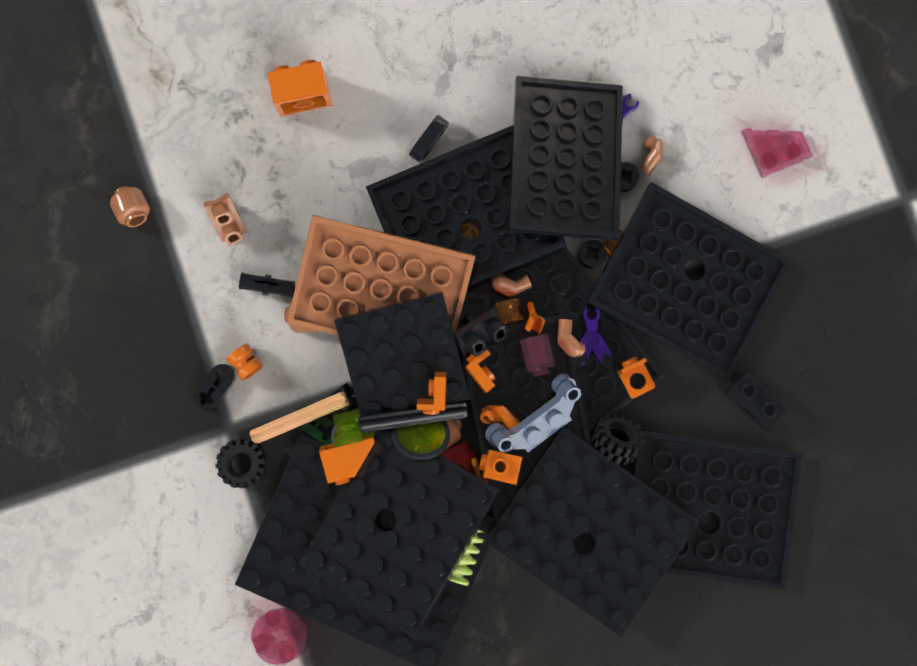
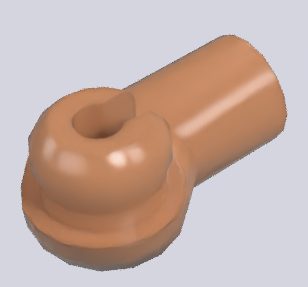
(654, 156)
(509, 287)

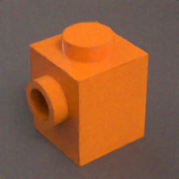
(500, 466)

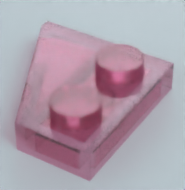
(776, 149)

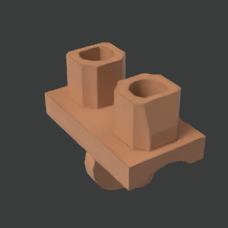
(225, 219)

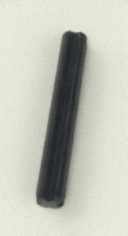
(410, 417)

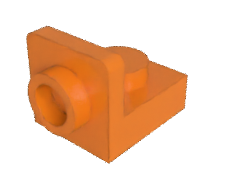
(483, 375)
(437, 389)

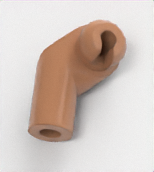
(567, 341)

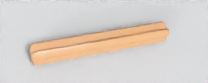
(299, 417)

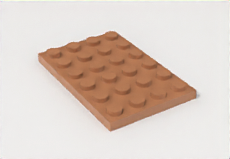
(363, 269)

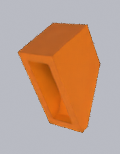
(345, 461)

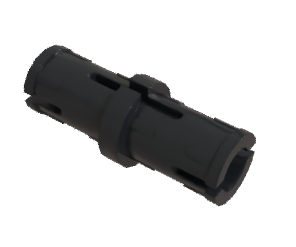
(267, 285)

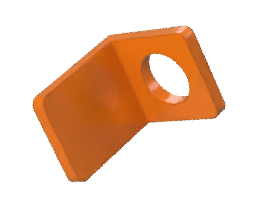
(631, 367)

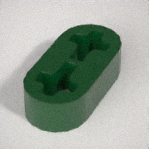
(314, 431)

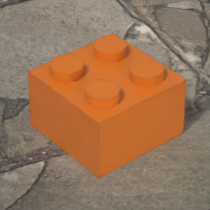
(299, 87)

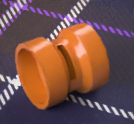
(244, 362)

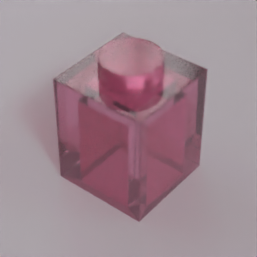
(537, 355)

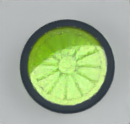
(422, 440)

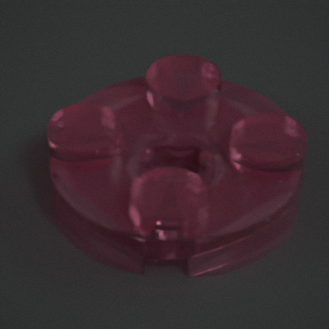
(286, 650)

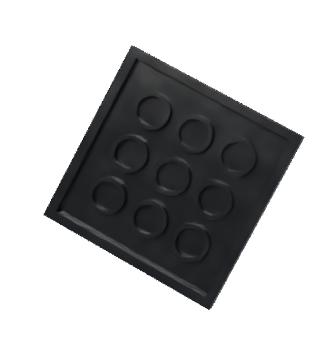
(398, 350)

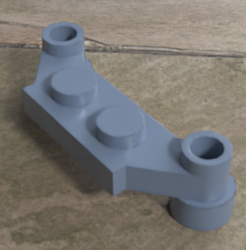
(540, 423)

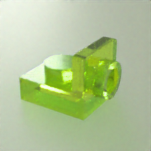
(347, 428)

